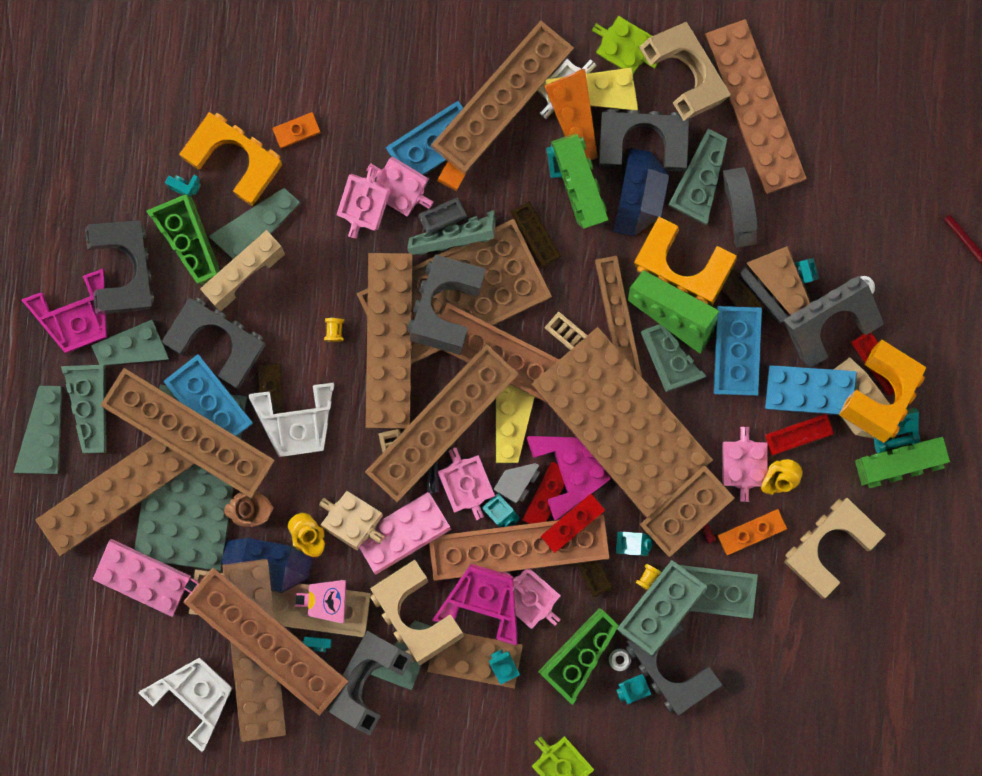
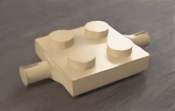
(351, 520)

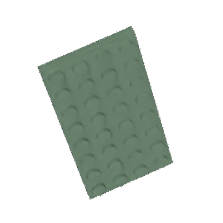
(187, 517)

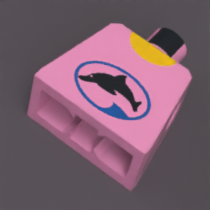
(325, 601)

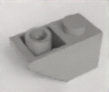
(515, 480)

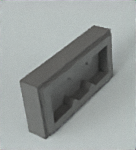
(442, 216)

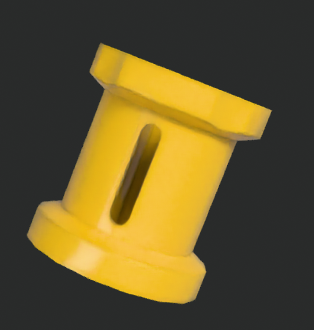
(334, 330)
(648, 577)

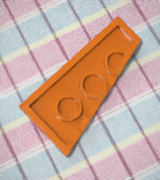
(572, 108)

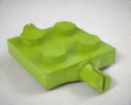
(622, 44)
(561, 760)

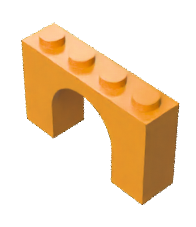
(214, 133)
(704, 285)
(903, 374)

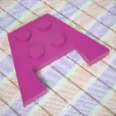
(76, 323)
(577, 466)
(487, 594)

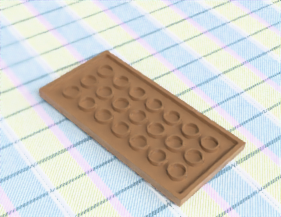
(508, 288)
(621, 422)

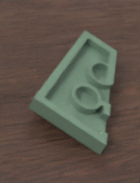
(131, 346)
(670, 361)
(412, 670)

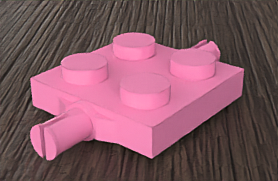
(405, 186)
(363, 202)
(744, 464)
(466, 483)
(534, 598)

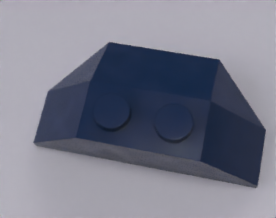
(641, 193)
(286, 564)

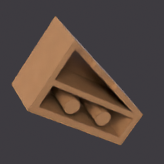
(782, 278)

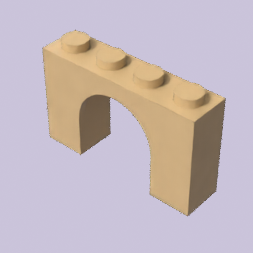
(683, 45)
(222, 286)
(805, 559)
(420, 643)

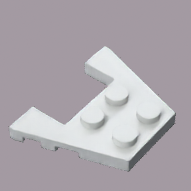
(297, 430)
(199, 690)

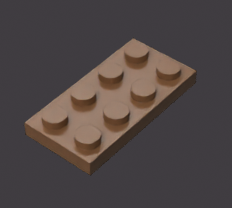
(687, 511)
(470, 659)

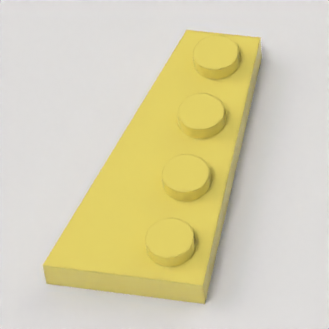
(610, 89)
(512, 418)

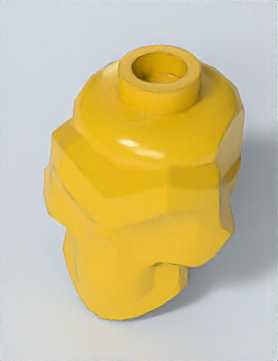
(782, 477)
(306, 534)

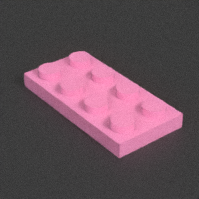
(405, 533)
(141, 577)

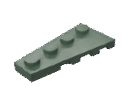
(698, 184)
(249, 226)
(454, 235)
(87, 391)
(42, 437)

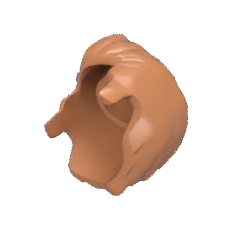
(248, 511)

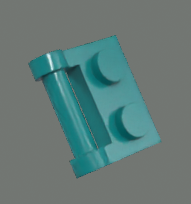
(909, 424)

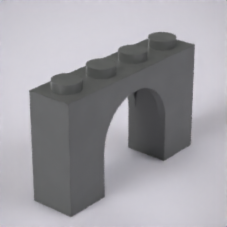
(670, 128)
(127, 238)
(196, 317)
(807, 323)
(427, 326)
(370, 655)
(678, 695)

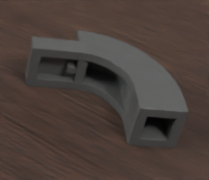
(742, 206)

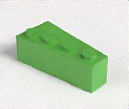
(579, 181)
(185, 232)
(675, 310)
(902, 461)
(579, 655)

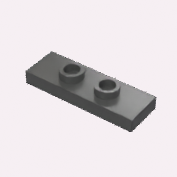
(770, 302)

